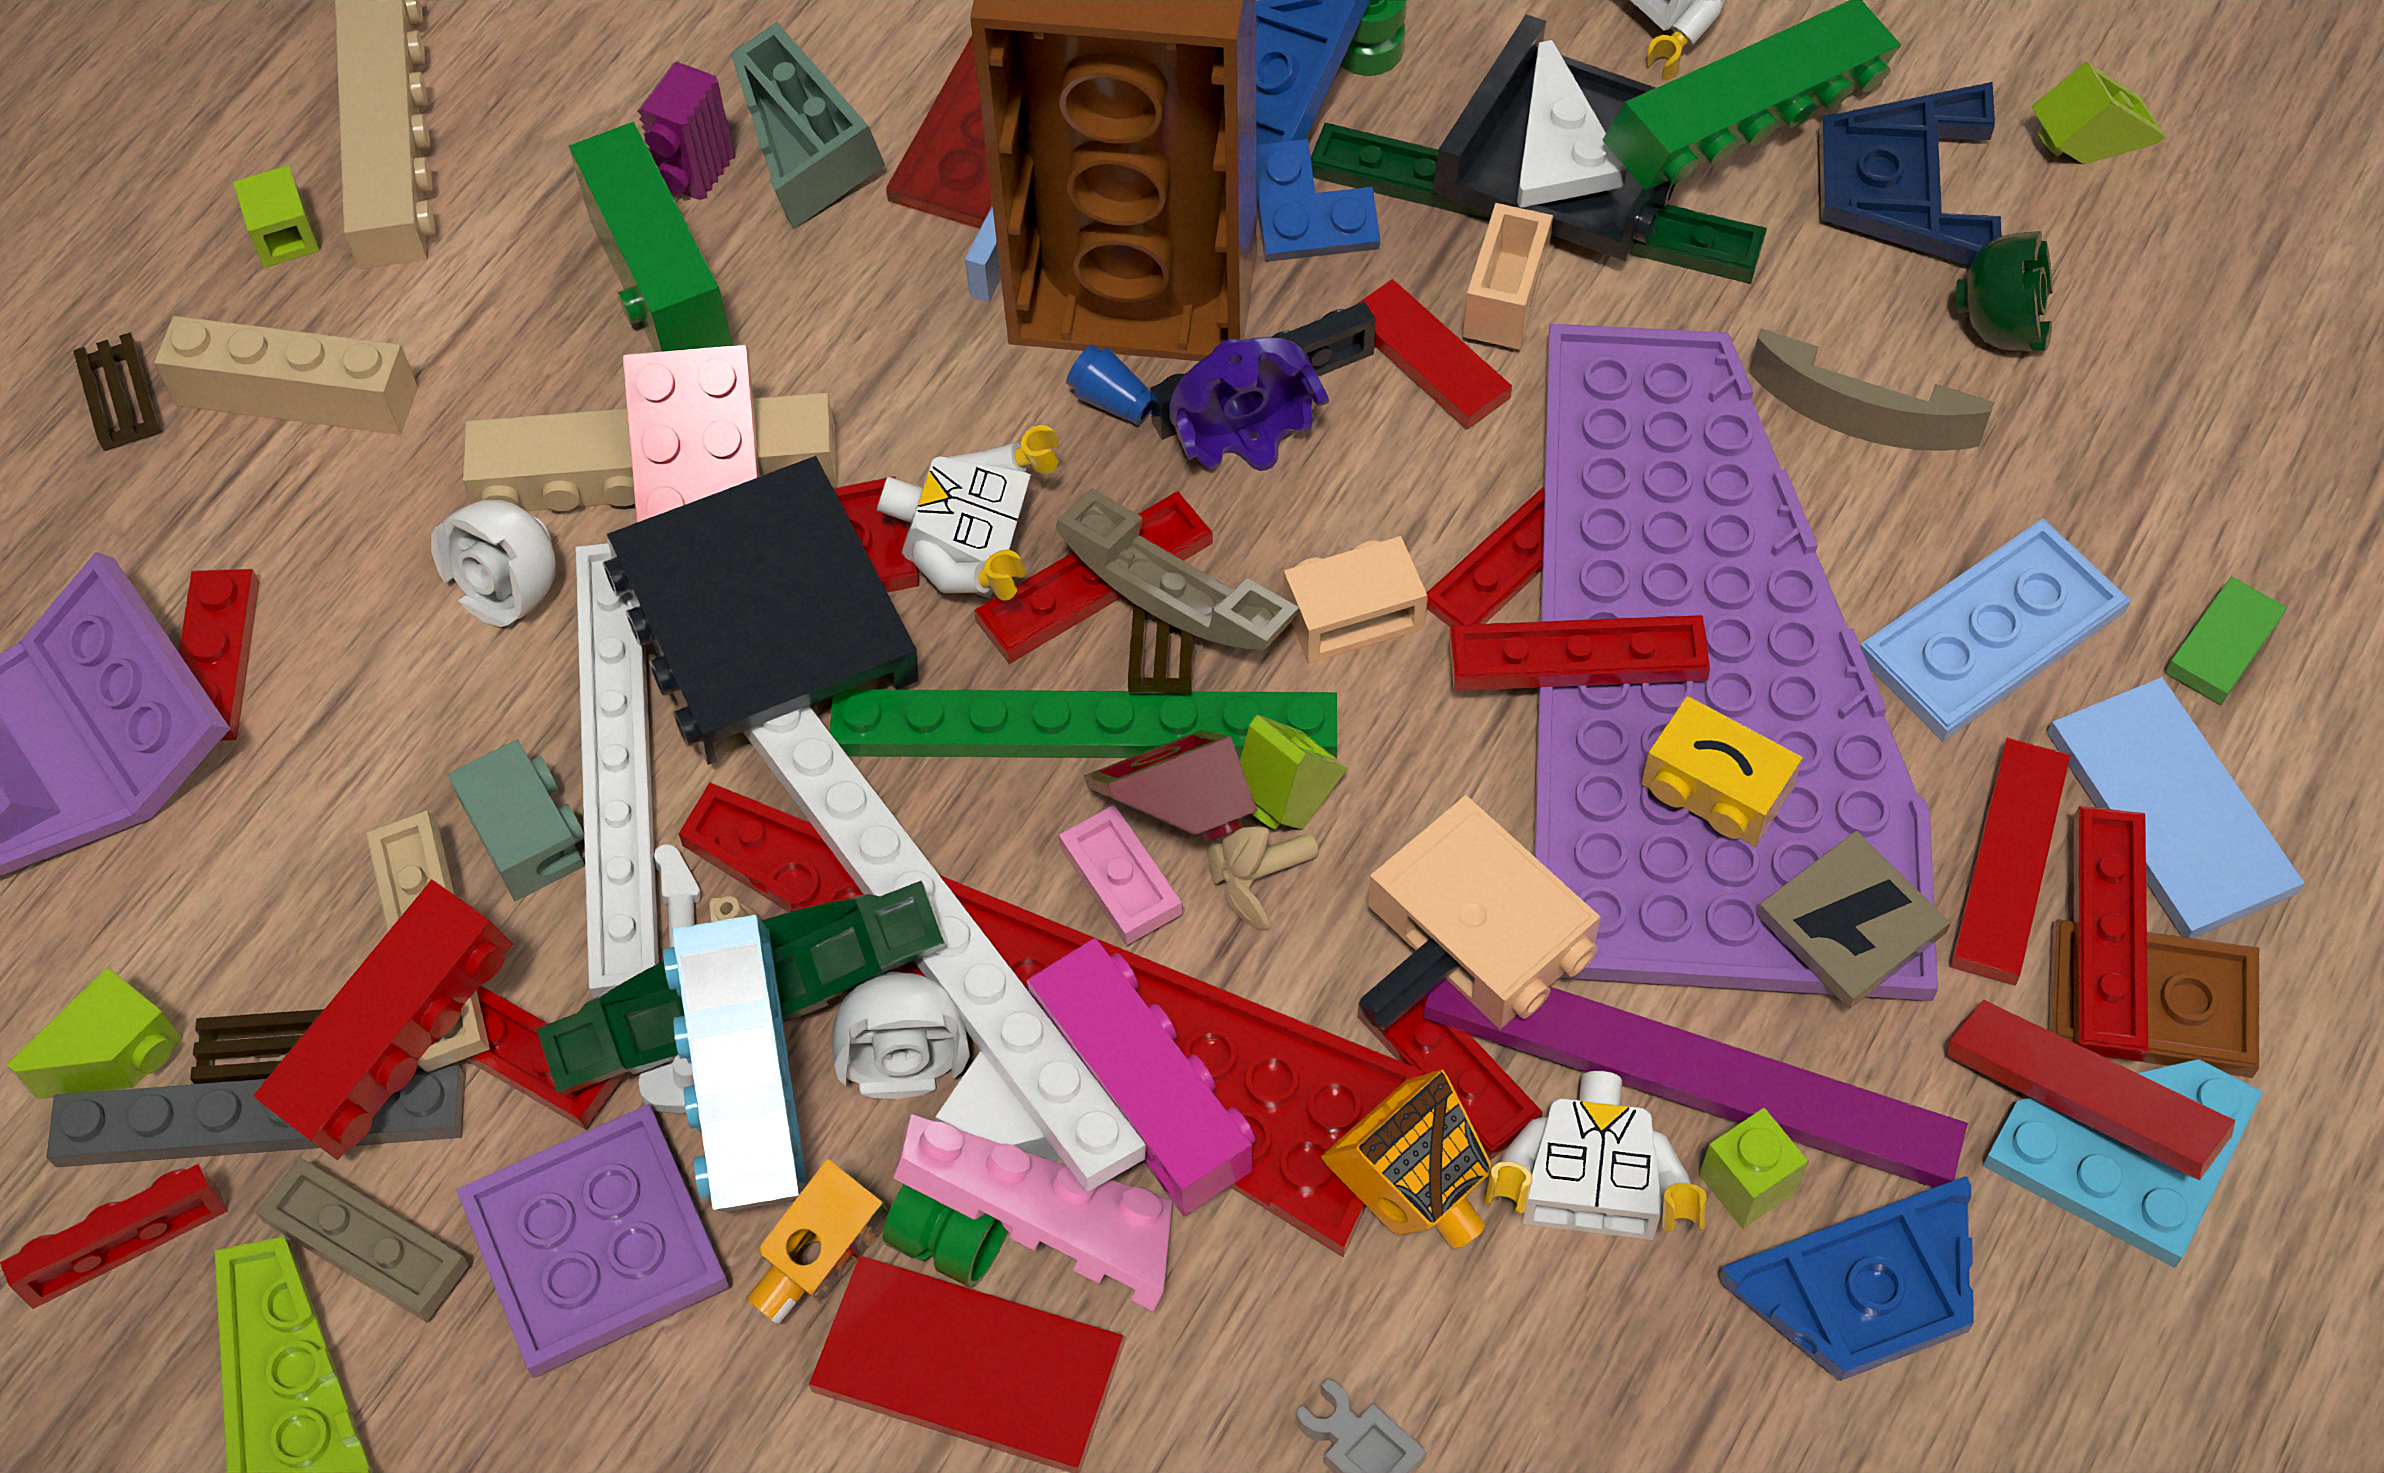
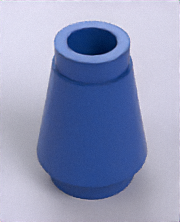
(1109, 385)

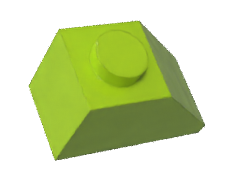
(2094, 117)
(1287, 773)
(97, 1042)

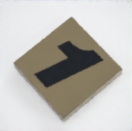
(1853, 919)

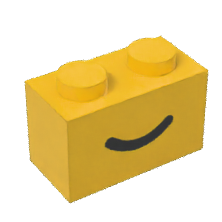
(1721, 771)

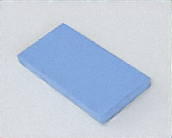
(1993, 629)
(2203, 839)

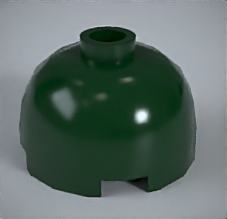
(2009, 292)

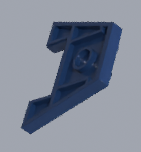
(1886, 171)

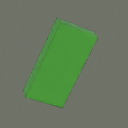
(2226, 640)

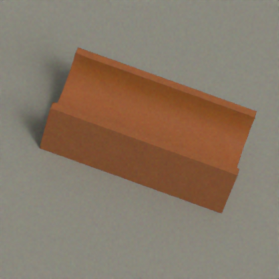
(1121, 170)

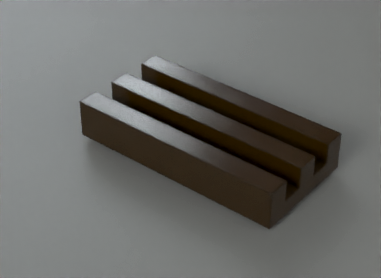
(107, 357)
(1159, 682)
(249, 1027)

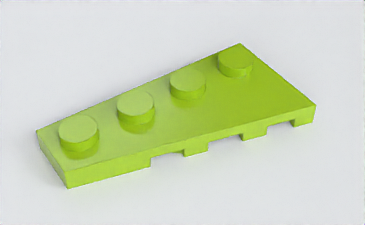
(276, 1369)

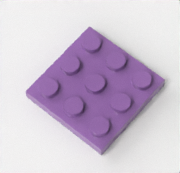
(591, 1240)

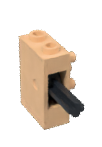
(1477, 917)

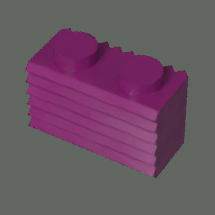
(687, 130)

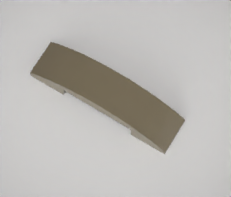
(1863, 409)
(1166, 586)

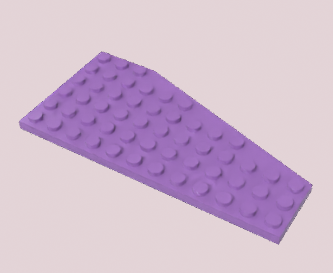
(1680, 509)

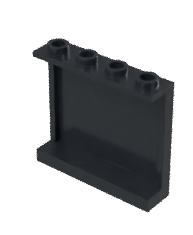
(1486, 149)
(757, 603)

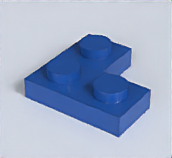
(1307, 223)

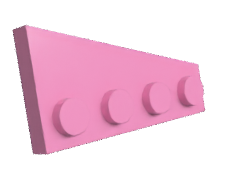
(1038, 1200)

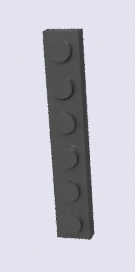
(229, 1121)

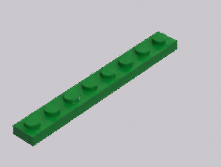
(1060, 721)

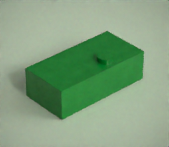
(649, 243)

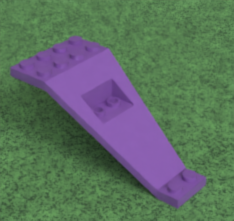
(94, 720)

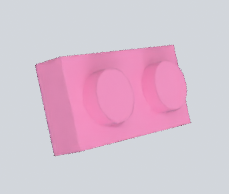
(1120, 874)

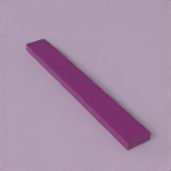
(1722, 1081)

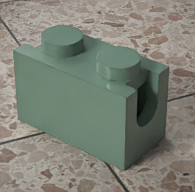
(518, 820)

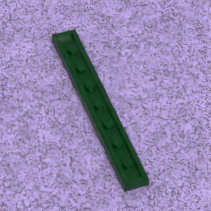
(1408, 173)

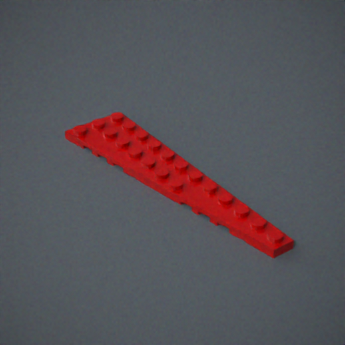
(1283, 1075)

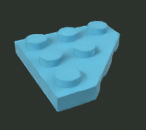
(2114, 1183)

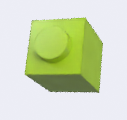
(276, 216)
(1753, 1167)

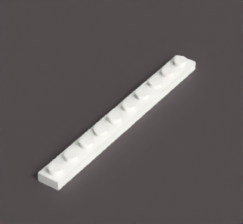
(988, 995)

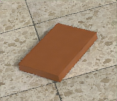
(2198, 999)

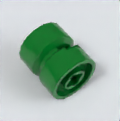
(1378, 39)
(959, 1244)

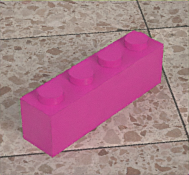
(1131, 1052)

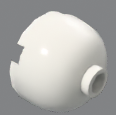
(497, 559)
(898, 1036)

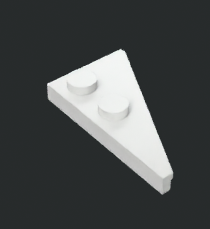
(1563, 139)

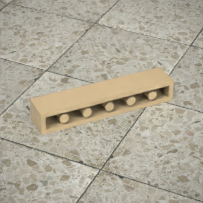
(383, 131)
(587, 455)

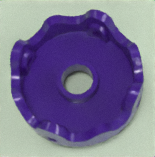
(1244, 394)

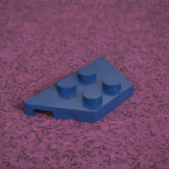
(1297, 60)
(1869, 1283)

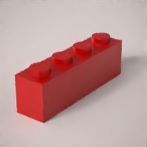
(384, 1020)

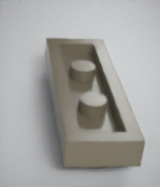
(363, 1239)

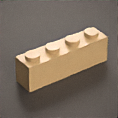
(286, 374)

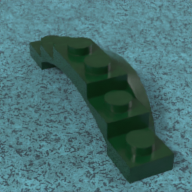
(815, 958)

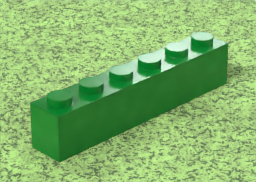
(1751, 94)

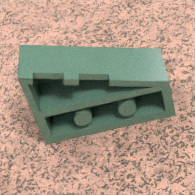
(803, 125)

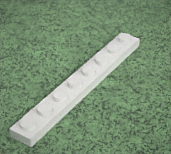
(615, 781)

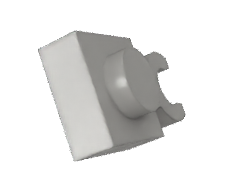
(1361, 1443)

